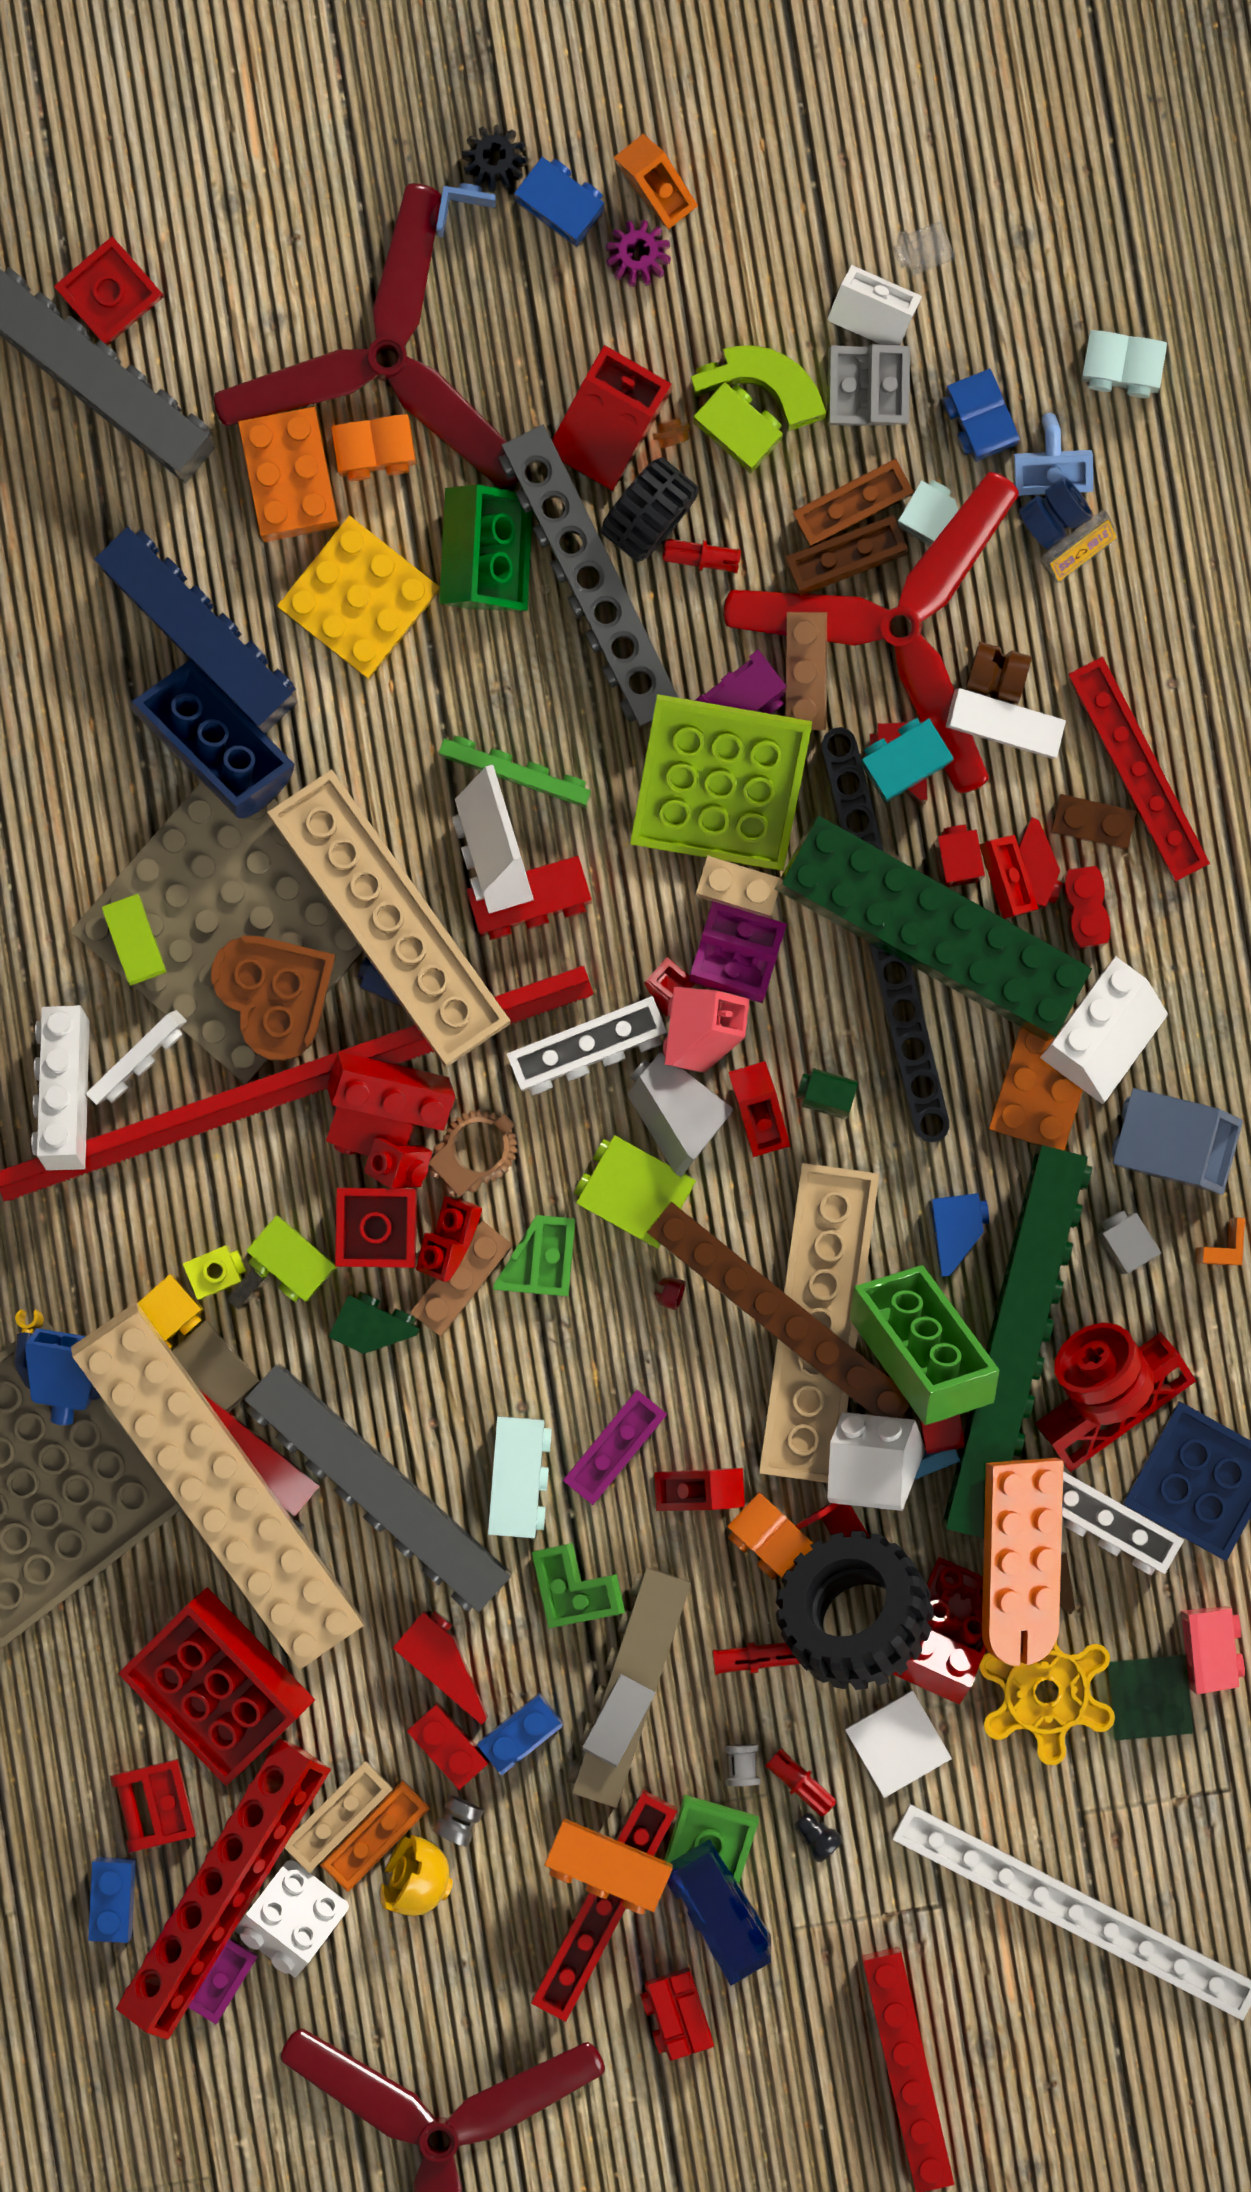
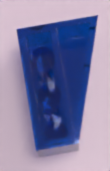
(721, 1912)

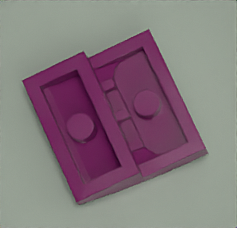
(737, 952)

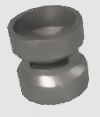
(453, 1828)

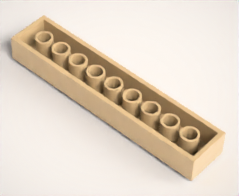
(216, 1485)

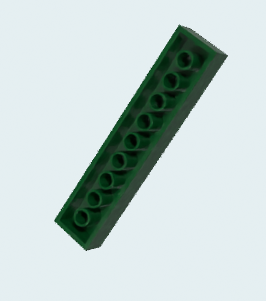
(1019, 1327)

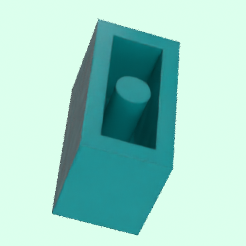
(905, 759)

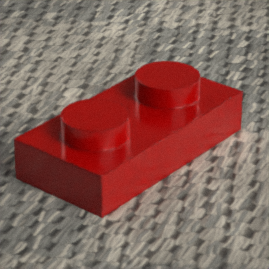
(1008, 876)

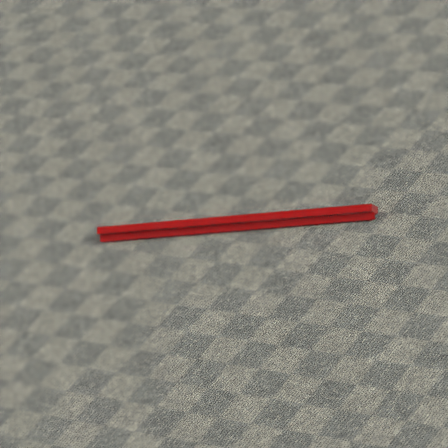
(274, 1090)

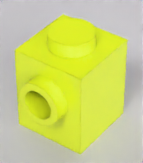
(215, 1271)

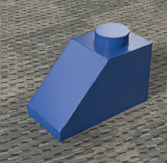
(957, 1227)

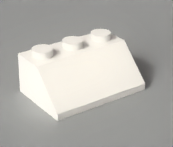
(491, 844)
(1107, 1030)

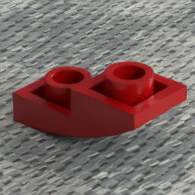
(446, 1248)

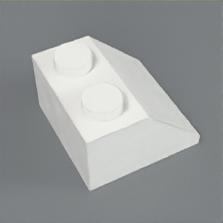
(873, 1461)

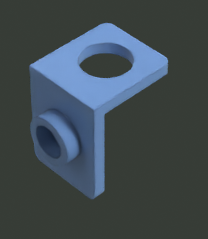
(466, 194)

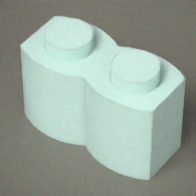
(1123, 363)

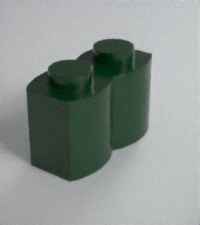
(827, 1093)

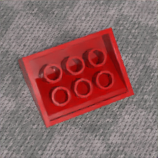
(216, 1686)

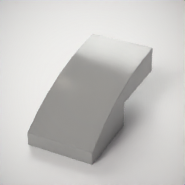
(618, 1720)

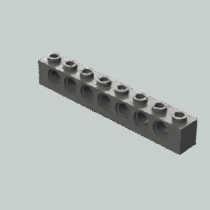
(538, 447)

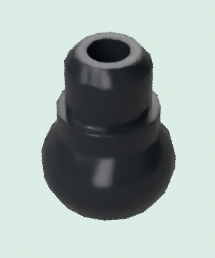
(817, 1837)

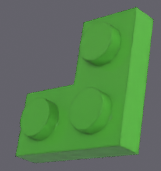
(567, 1597)

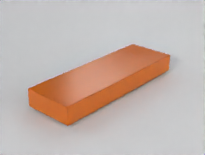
(375, 1835)

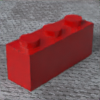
(555, 890)
(390, 1091)

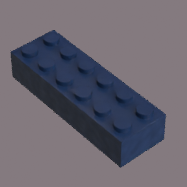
(192, 626)

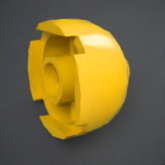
(417, 1878)

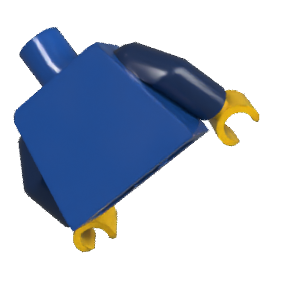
(50, 1371)

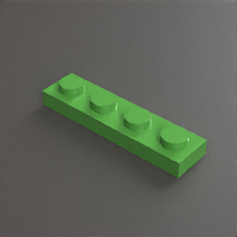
(532, 776)

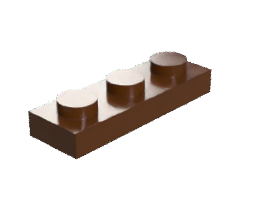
(847, 555)

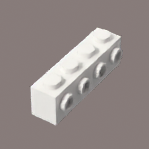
(586, 1044)
(62, 1088)
(1117, 1527)

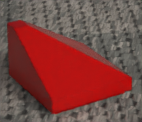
(662, 983)

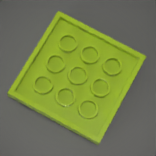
(720, 782)

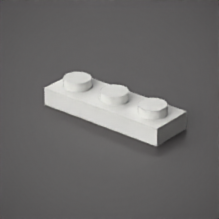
(138, 1058)

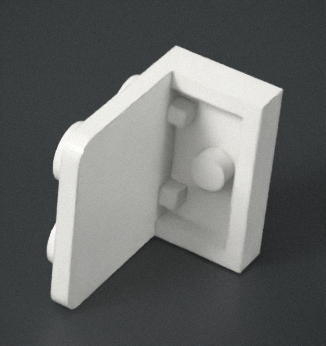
(292, 1918)

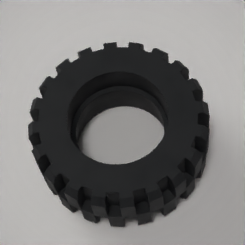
(828, 1573)

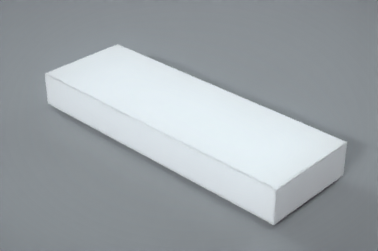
(1005, 723)

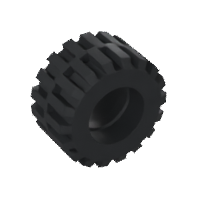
(649, 509)

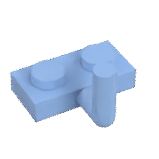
(1040, 470)

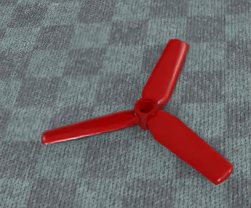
(925, 592)

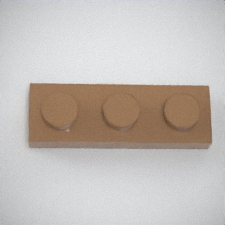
(807, 667)
(447, 1299)

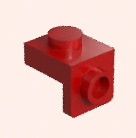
(398, 1165)

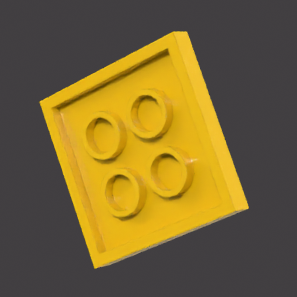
(358, 597)

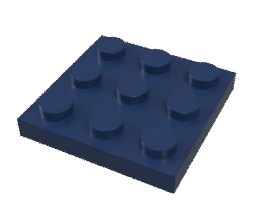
(1196, 1481)

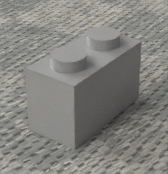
(1127, 1241)

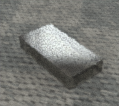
(247, 1289)

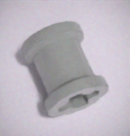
(742, 1765)

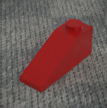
(437, 1656)

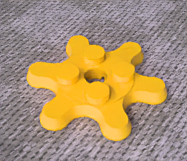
(1052, 1719)

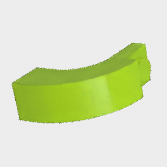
(771, 371)

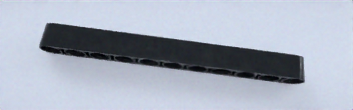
(890, 993)

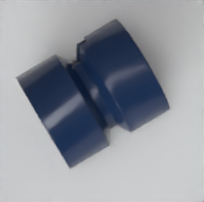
(1051, 516)

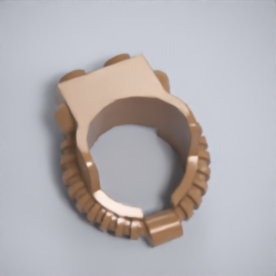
(448, 1166)

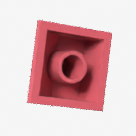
(1211, 1649)

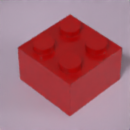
(376, 1227)

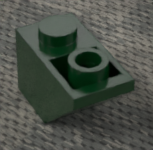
(368, 1328)

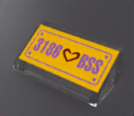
(1080, 547)

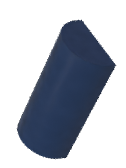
(214, 740)

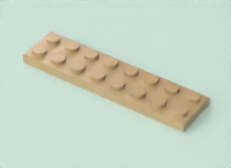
(388, 918)
(823, 1267)

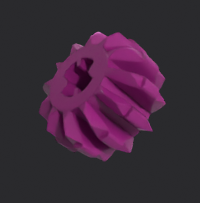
(629, 243)

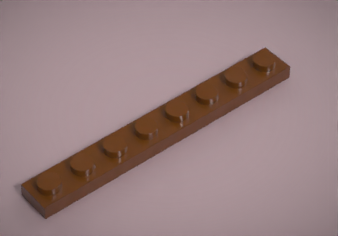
(777, 1313)

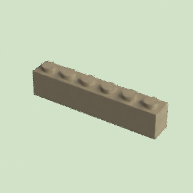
(641, 1657)

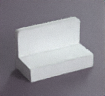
(873, 307)

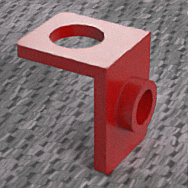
(836, 1518)

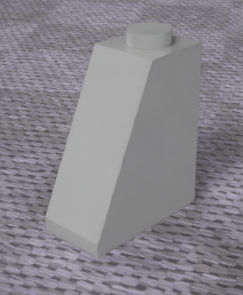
(676, 1111)

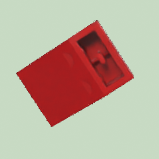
(610, 417)
(956, 1641)

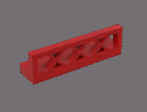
(1066, 1426)

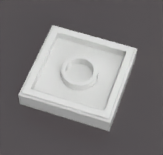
(898, 1743)

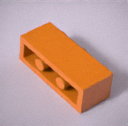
(607, 1867)

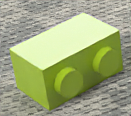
(739, 426)
(290, 1259)

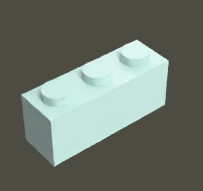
(518, 1477)

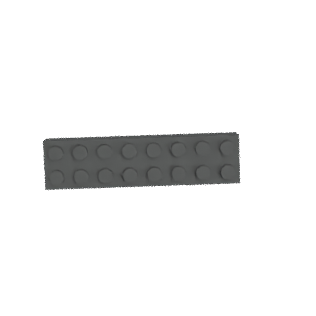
(99, 380)
(378, 1487)

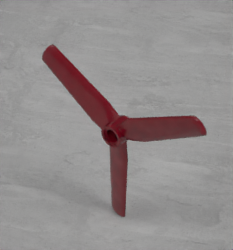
(396, 317)
(405, 2117)

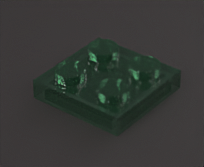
(1150, 1697)

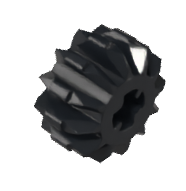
(504, 167)

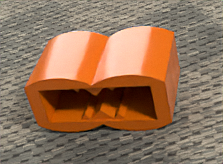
(374, 446)
(769, 1536)

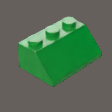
(485, 549)

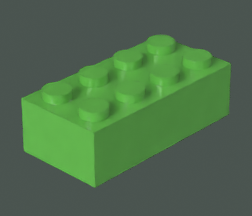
(924, 1345)

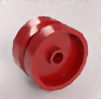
(1104, 1373)

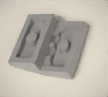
(868, 385)

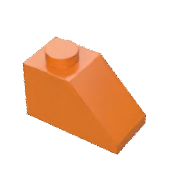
(656, 180)

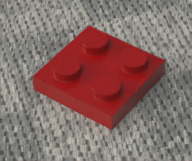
(109, 291)

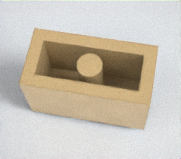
(738, 887)

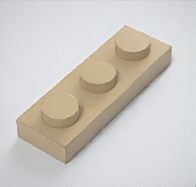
(338, 1816)

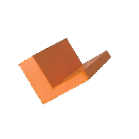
(1225, 1256)

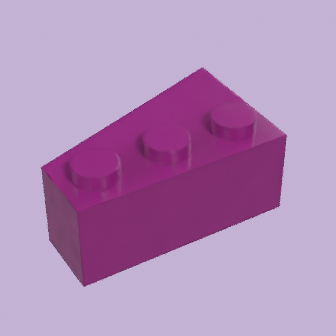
(750, 687)

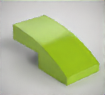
(134, 939)

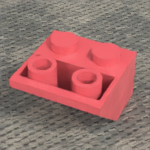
(703, 1027)

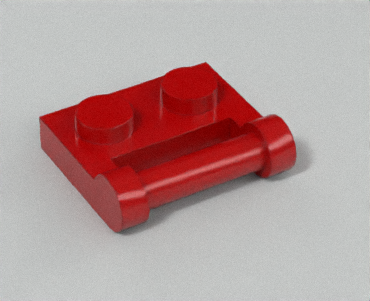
(166, 1804)

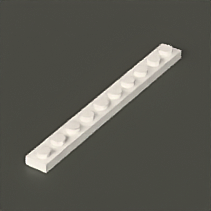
(1074, 1911)

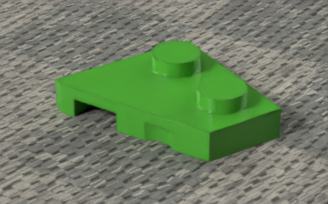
(541, 1259)

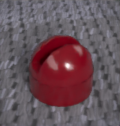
(672, 1292)

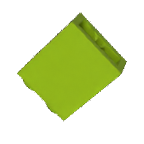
(631, 1188)

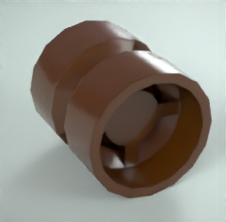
(998, 673)

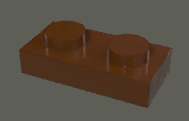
(1093, 822)

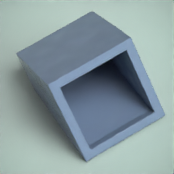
(1177, 1140)

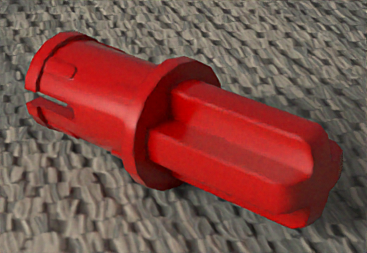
(701, 555)
(801, 1782)

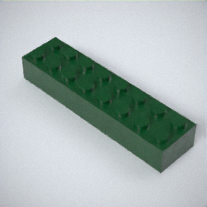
(933, 928)

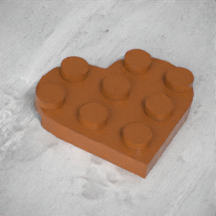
(275, 990)

